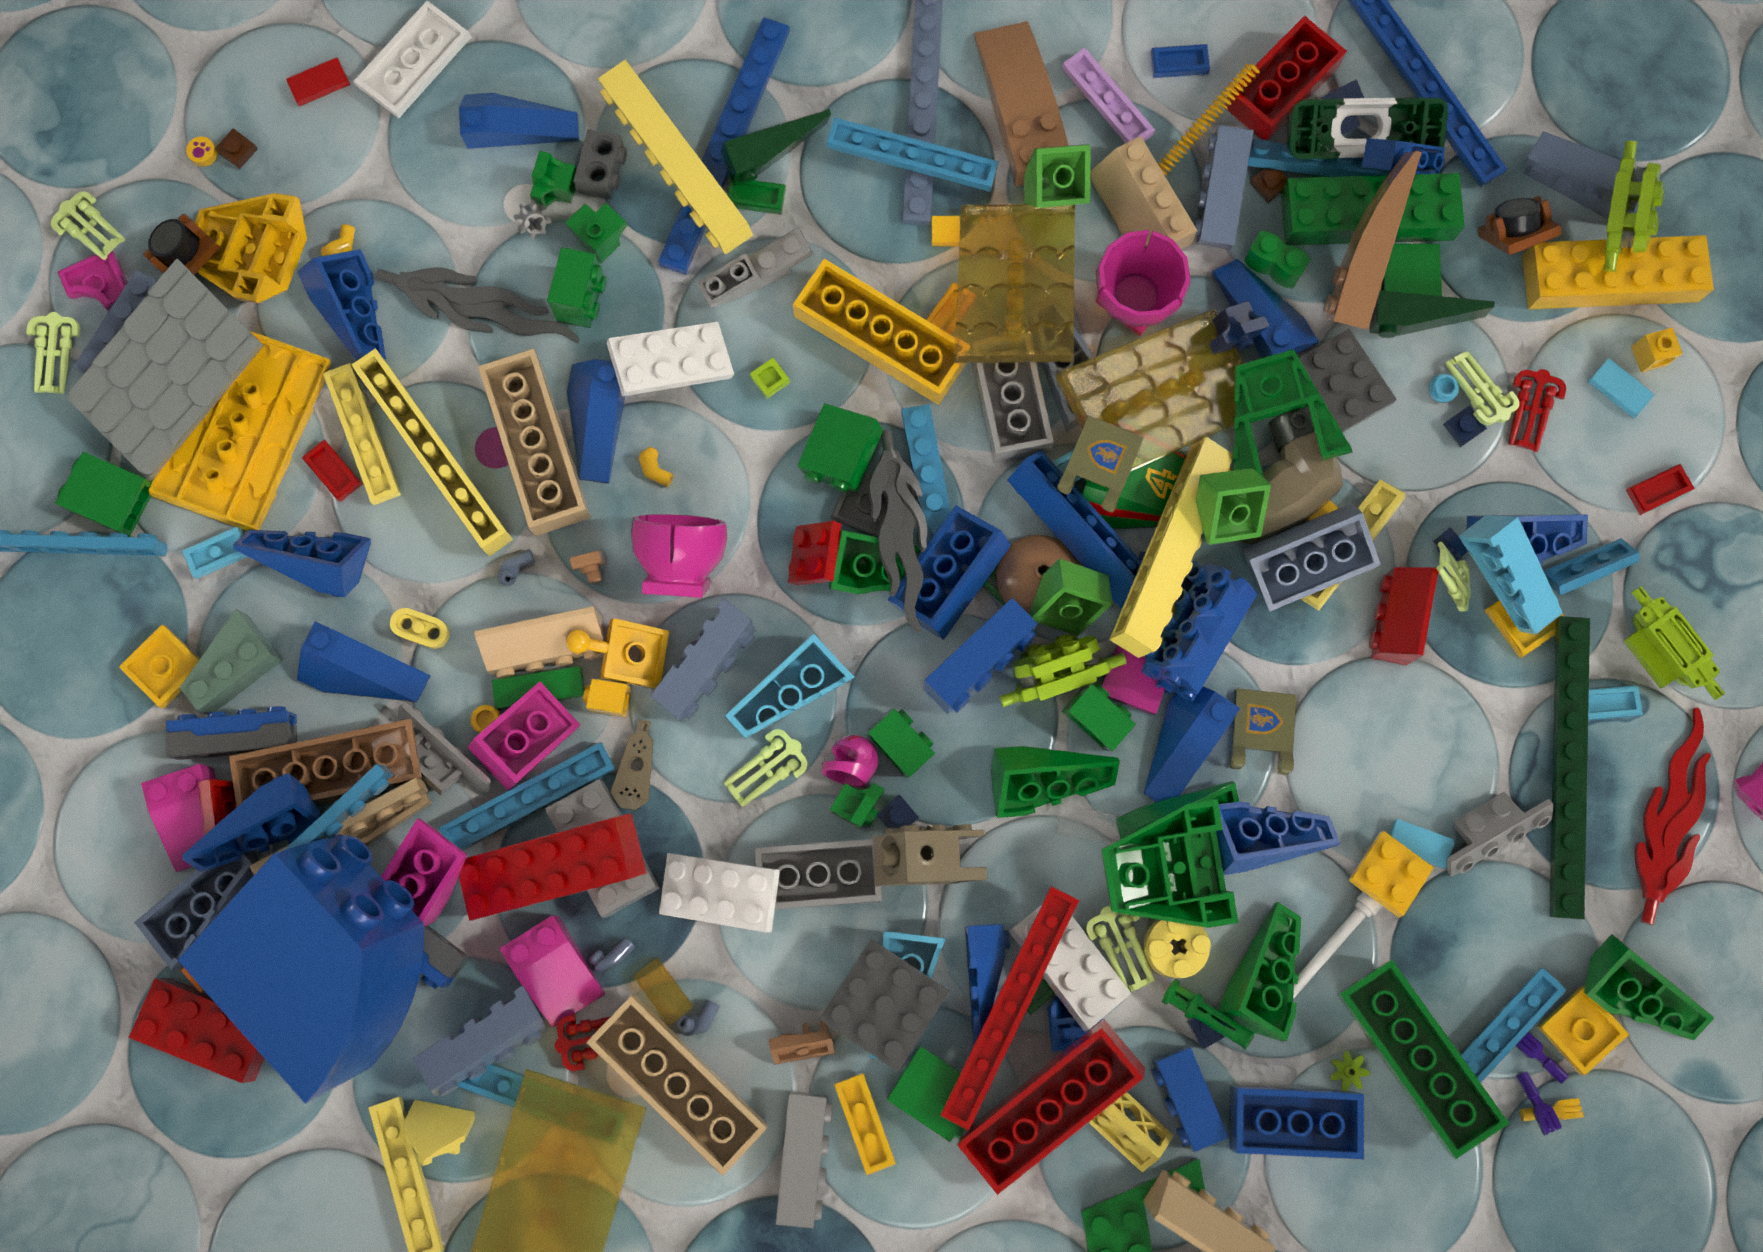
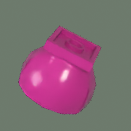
(1142, 282)
(678, 552)

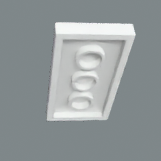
(412, 59)
(670, 358)
(719, 892)
(1079, 974)

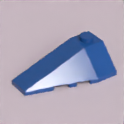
(510, 121)
(1550, 533)
(320, 563)

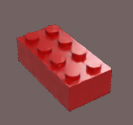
(1287, 74)
(195, 1030)

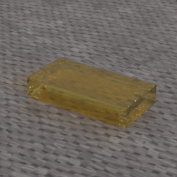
(663, 991)

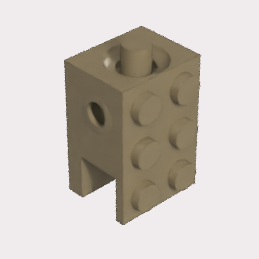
(906, 858)

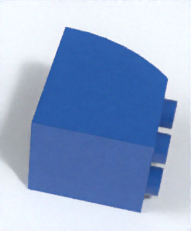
(314, 962)

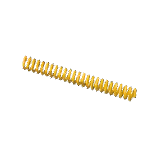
(1184, 139)

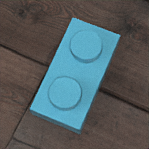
(213, 553)

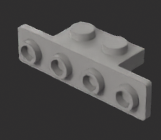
(438, 759)
(1493, 827)

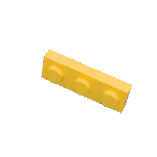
(864, 1124)

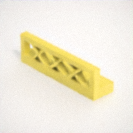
(1132, 1136)

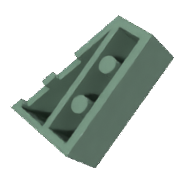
(229, 664)

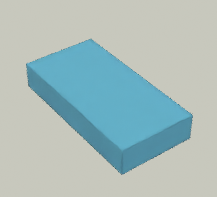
(1621, 388)
(1614, 703)
(1426, 844)

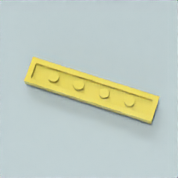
(362, 434)
(1377, 510)
(405, 1178)

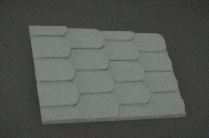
(164, 370)

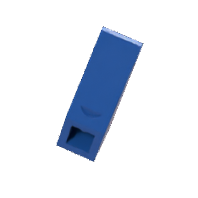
(1385, 154)

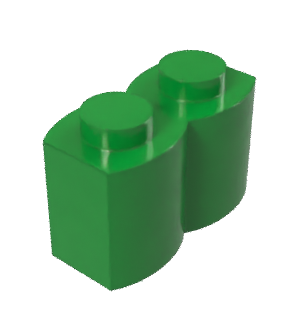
(1280, 261)

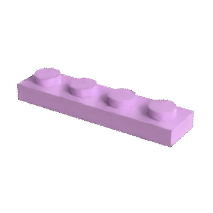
(1107, 97)

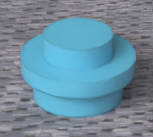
(1443, 388)

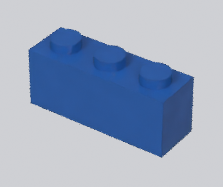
(1188, 1099)

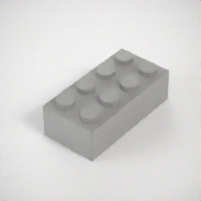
(1013, 409)
(590, 806)
(822, 873)

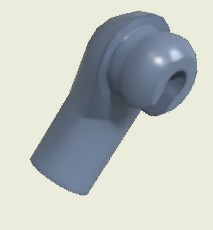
(511, 566)

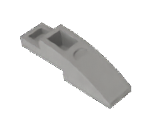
(755, 271)

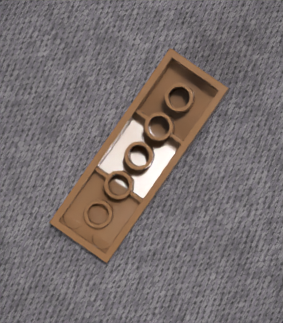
(1020, 94)
(1370, 248)
(331, 763)

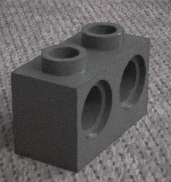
(593, 164)

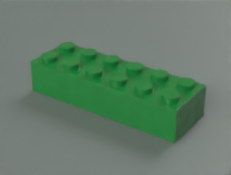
(1331, 208)
(1423, 1059)

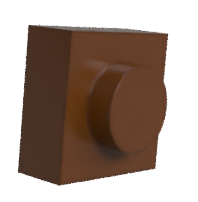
(236, 148)
(1269, 183)

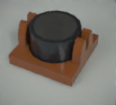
(1519, 225)
(181, 241)

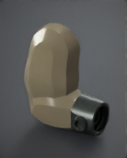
(1300, 479)

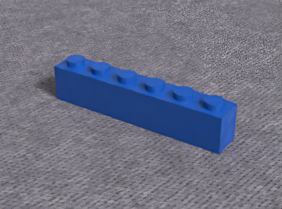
(1076, 524)

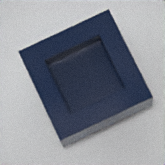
(1464, 426)
(1452, 543)
(897, 814)
(1204, 1034)

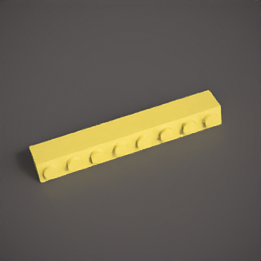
(675, 157)
(432, 452)
(1168, 554)

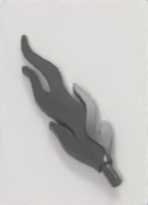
(460, 304)
(902, 513)

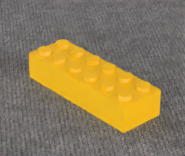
(1573, 274)
(879, 331)

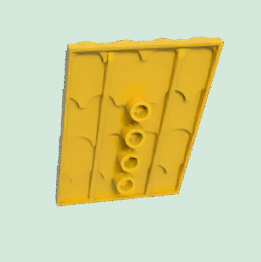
(246, 439)

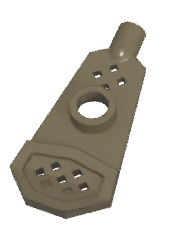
(634, 779)

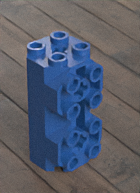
(1199, 629)

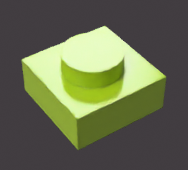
(770, 378)

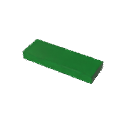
(561, 683)

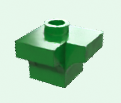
(552, 180)
(598, 230)
(857, 805)

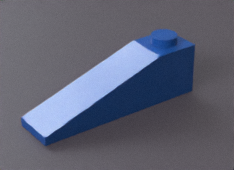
(343, 295)
(1286, 326)
(595, 417)
(352, 668)
(1186, 741)
(268, 816)
(1266, 836)
(985, 962)

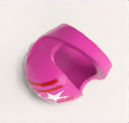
(854, 761)

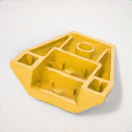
(257, 244)

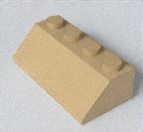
(1140, 194)
(537, 642)
(1200, 1220)

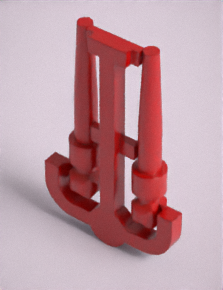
(1540, 377)
(563, 1044)

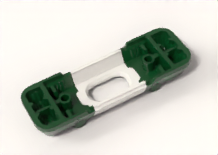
(1316, 124)

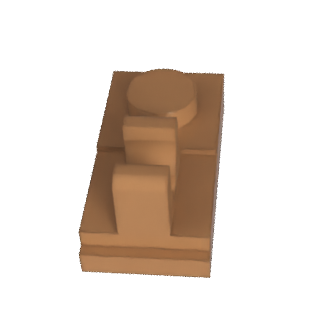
(589, 565)
(799, 1047)

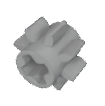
(532, 211)

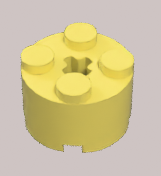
(1194, 947)

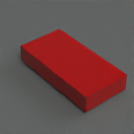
(318, 81)
(332, 470)
(1660, 489)

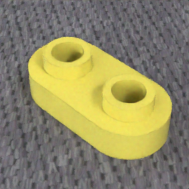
(421, 628)

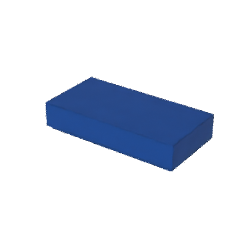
(1180, 61)

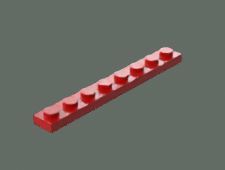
(1009, 1008)

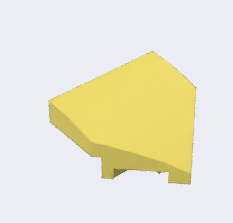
(436, 1129)

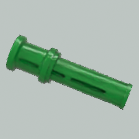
(1195, 1003)

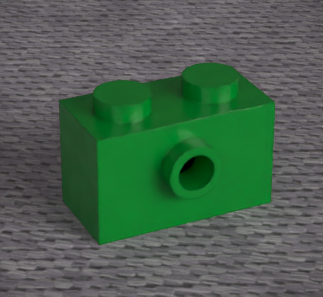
(1099, 716)
(901, 742)

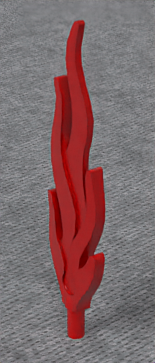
(1664, 831)

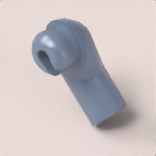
(613, 958)
(699, 1022)

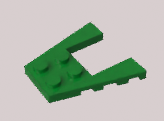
(1276, 387)
(1121, 1219)

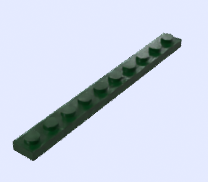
(1570, 768)

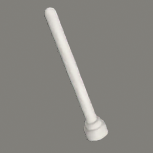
(1364, 908)

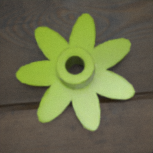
(1343, 1071)

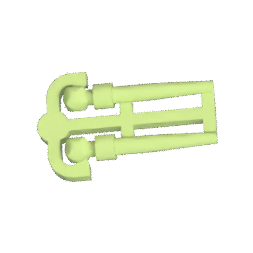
(68, 208)
(54, 321)
(1486, 387)
(1459, 575)
(792, 747)
(1106, 944)

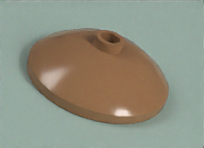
(1018, 569)

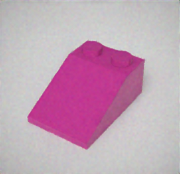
(523, 736)
(177, 810)
(427, 868)
(552, 970)

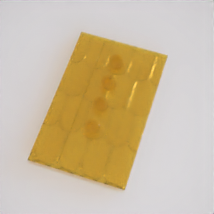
(1015, 284)
(1159, 387)
(559, 1169)

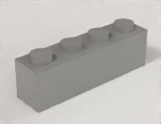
(802, 1160)

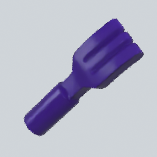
(1534, 1049)
(1542, 1112)

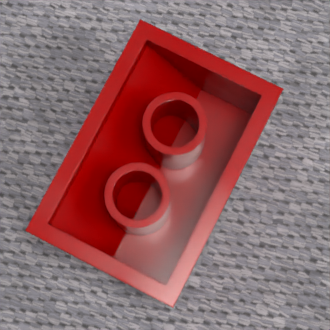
(1403, 614)

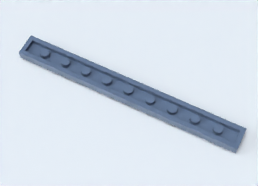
(923, 105)

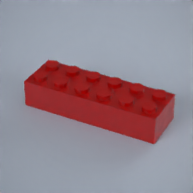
(551, 867)
(1051, 1106)

